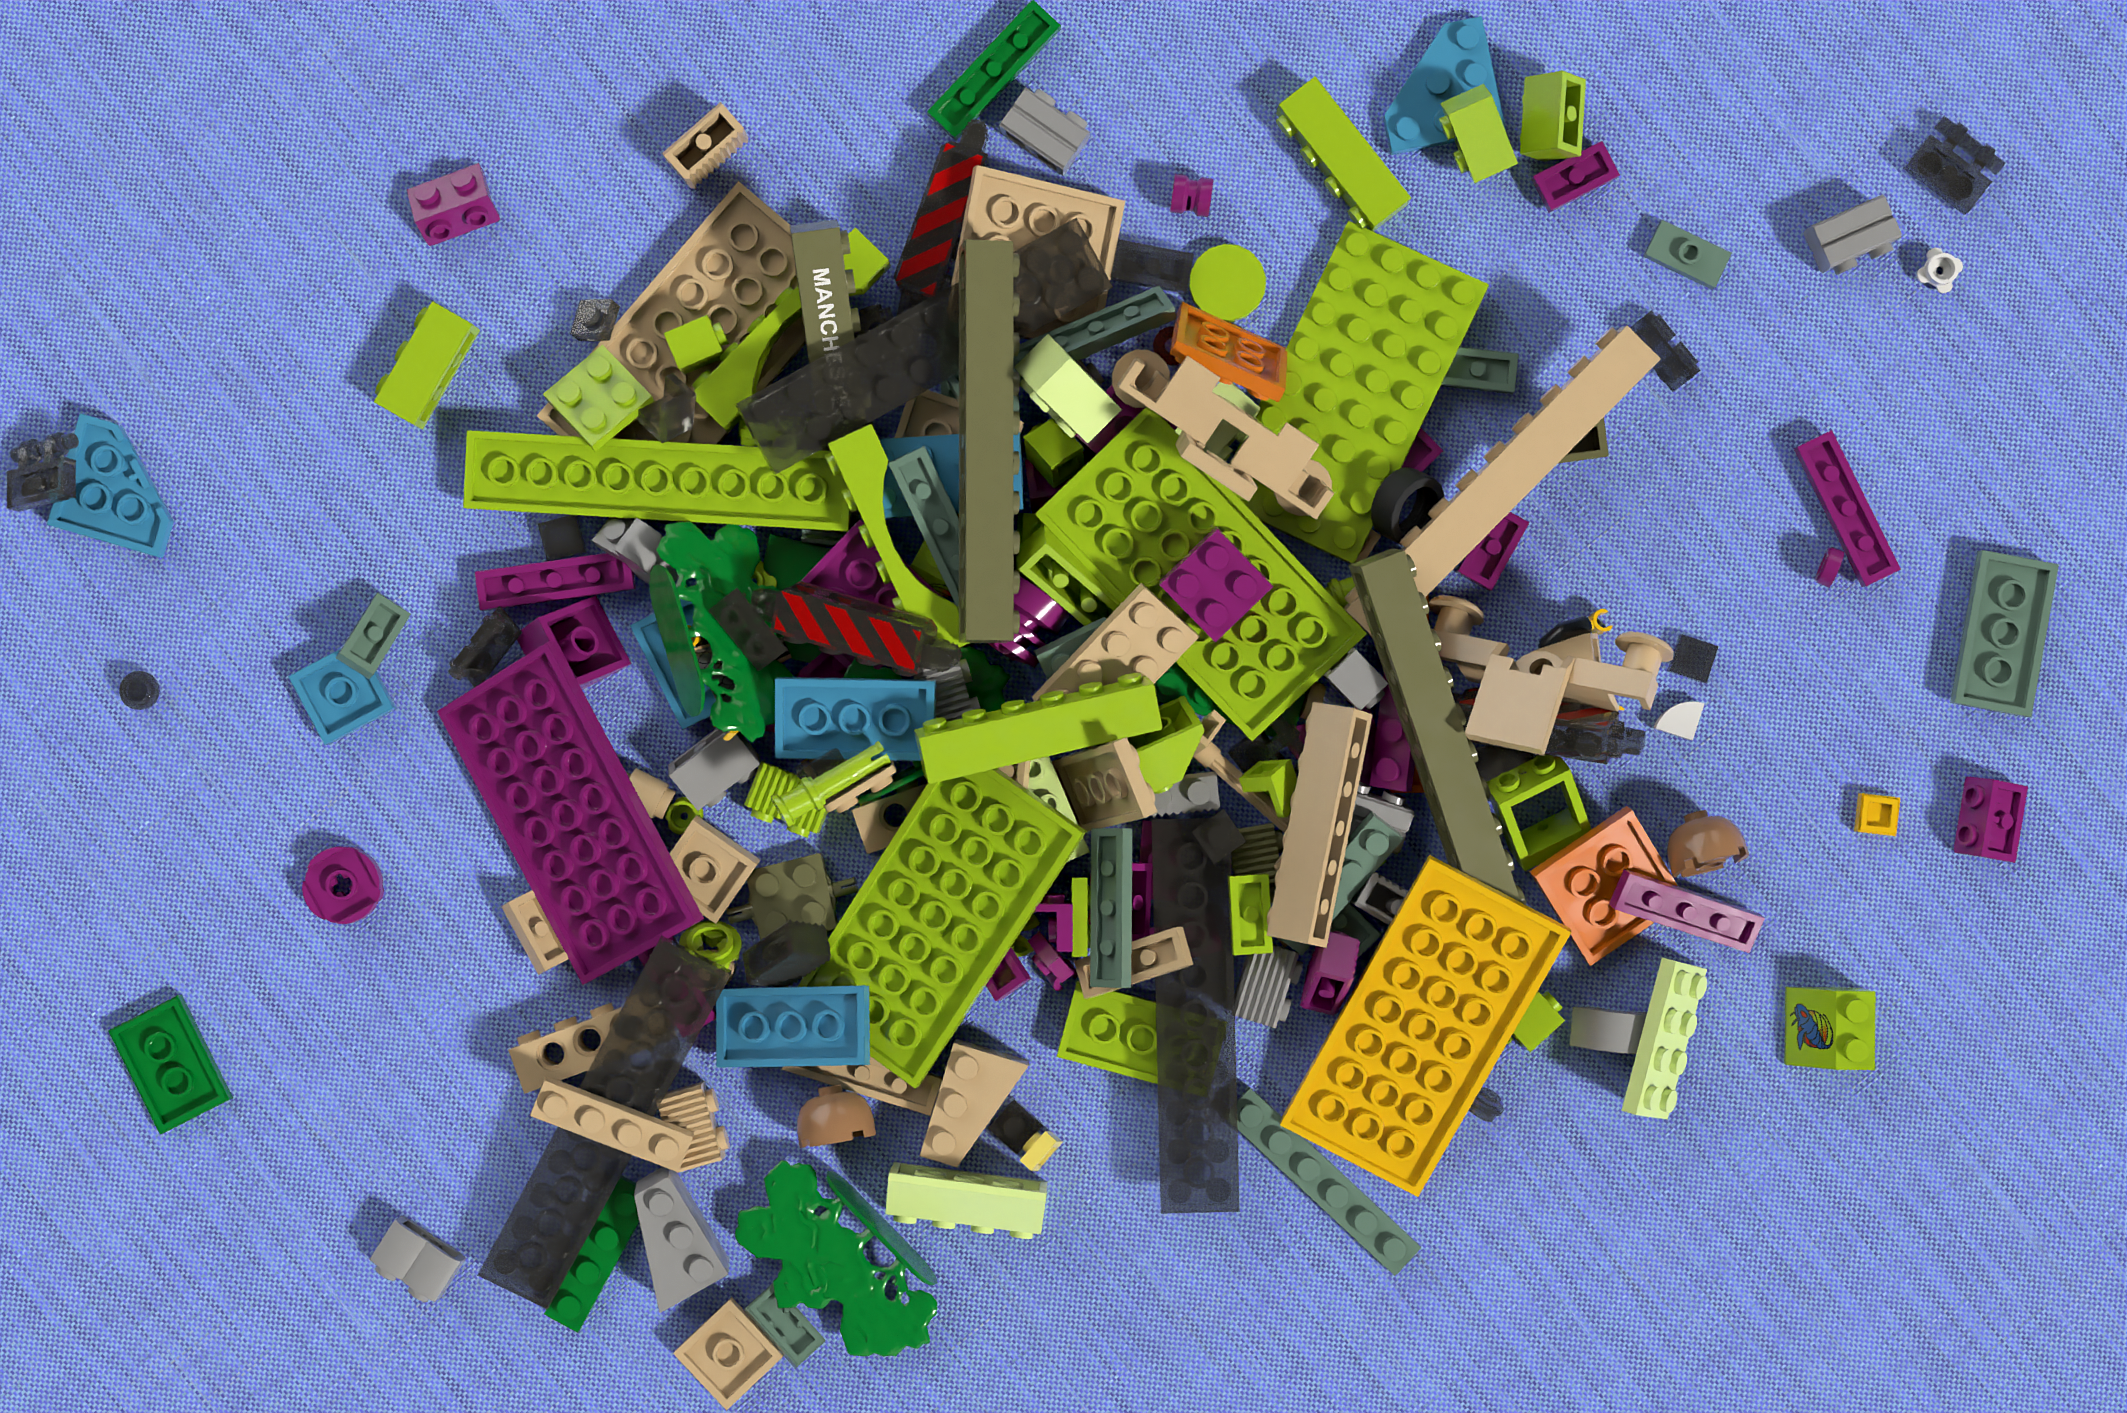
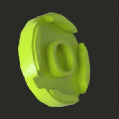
(1227, 282)

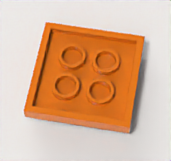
(1230, 352)
(1585, 875)

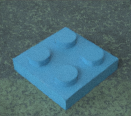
(340, 697)

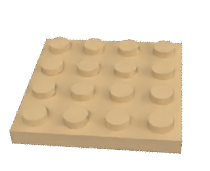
(1024, 208)

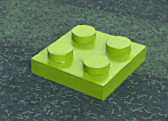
(598, 397)

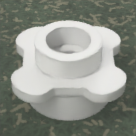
(1950, 265)

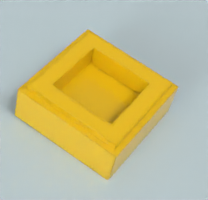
(1877, 814)

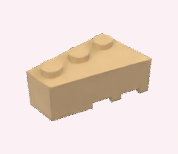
(968, 1098)

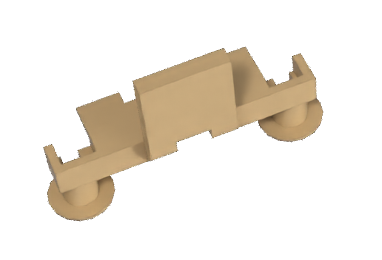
(1188, 402)
(1521, 707)

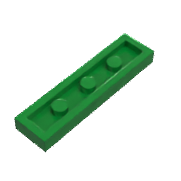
(994, 69)
(596, 1258)

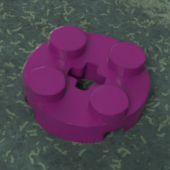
(321, 878)

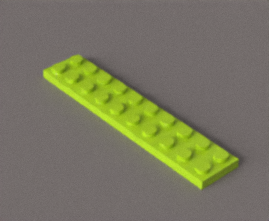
(650, 481)

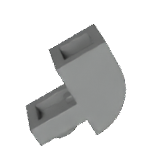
(633, 544)
(1606, 1029)

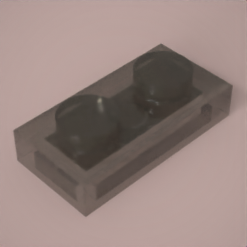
(1152, 266)

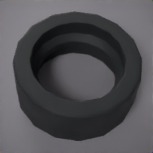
(1393, 494)

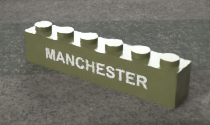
(824, 287)

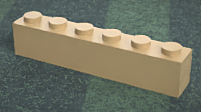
(1319, 824)

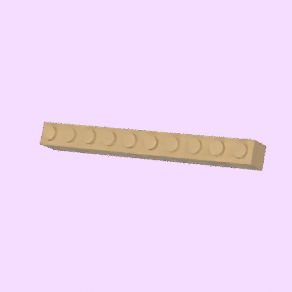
(1523, 461)

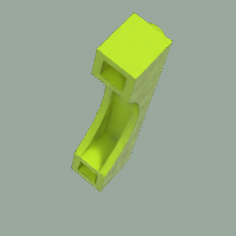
(743, 363)
(864, 467)

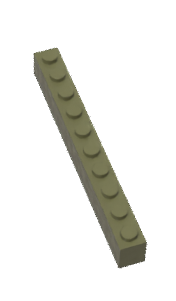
(986, 442)
(1432, 719)

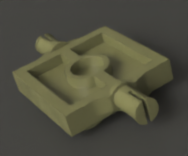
(792, 891)

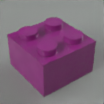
(1215, 584)

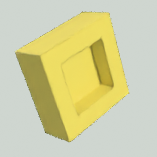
(1039, 1149)

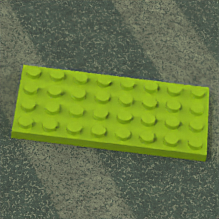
(1365, 377)
(1143, 511)
(945, 911)

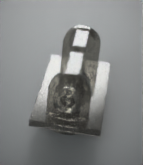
(1676, 363)
(747, 629)
(486, 648)

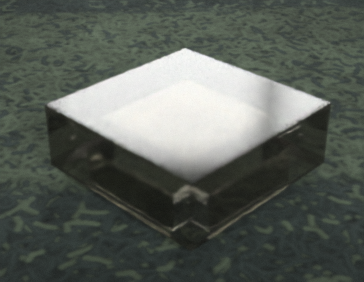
(562, 538)
(1692, 658)

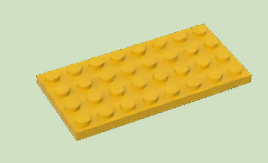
(1424, 1025)

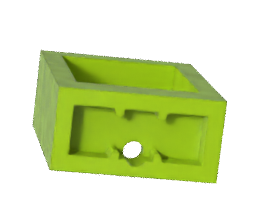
(1550, 835)

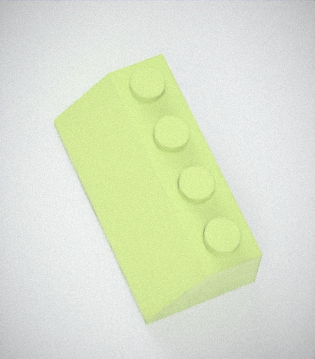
(966, 1199)

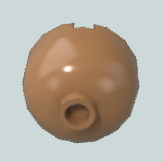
(1704, 844)
(834, 1118)

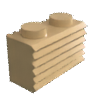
(706, 145)
(694, 1110)

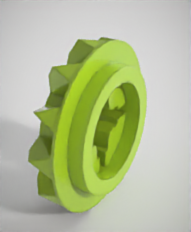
(720, 935)

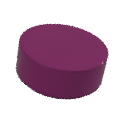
(1829, 566)

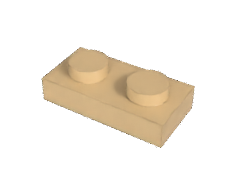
(534, 932)

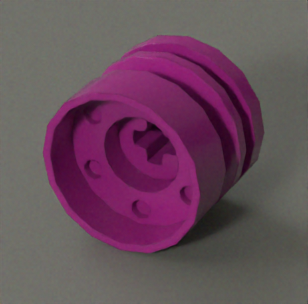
(1036, 612)

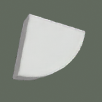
(1680, 719)

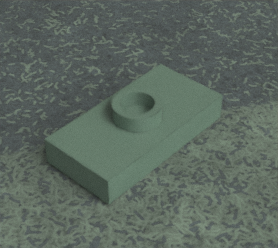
(1687, 254)
(784, 1327)

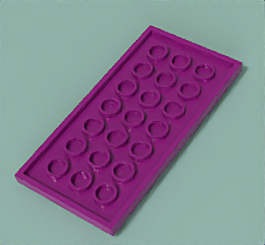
(569, 813)

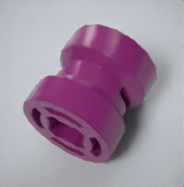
(1191, 195)

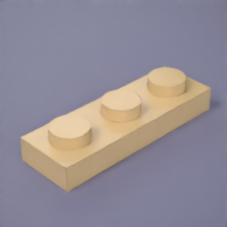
(1149, 959)

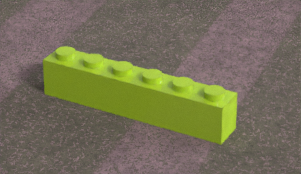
(1038, 728)

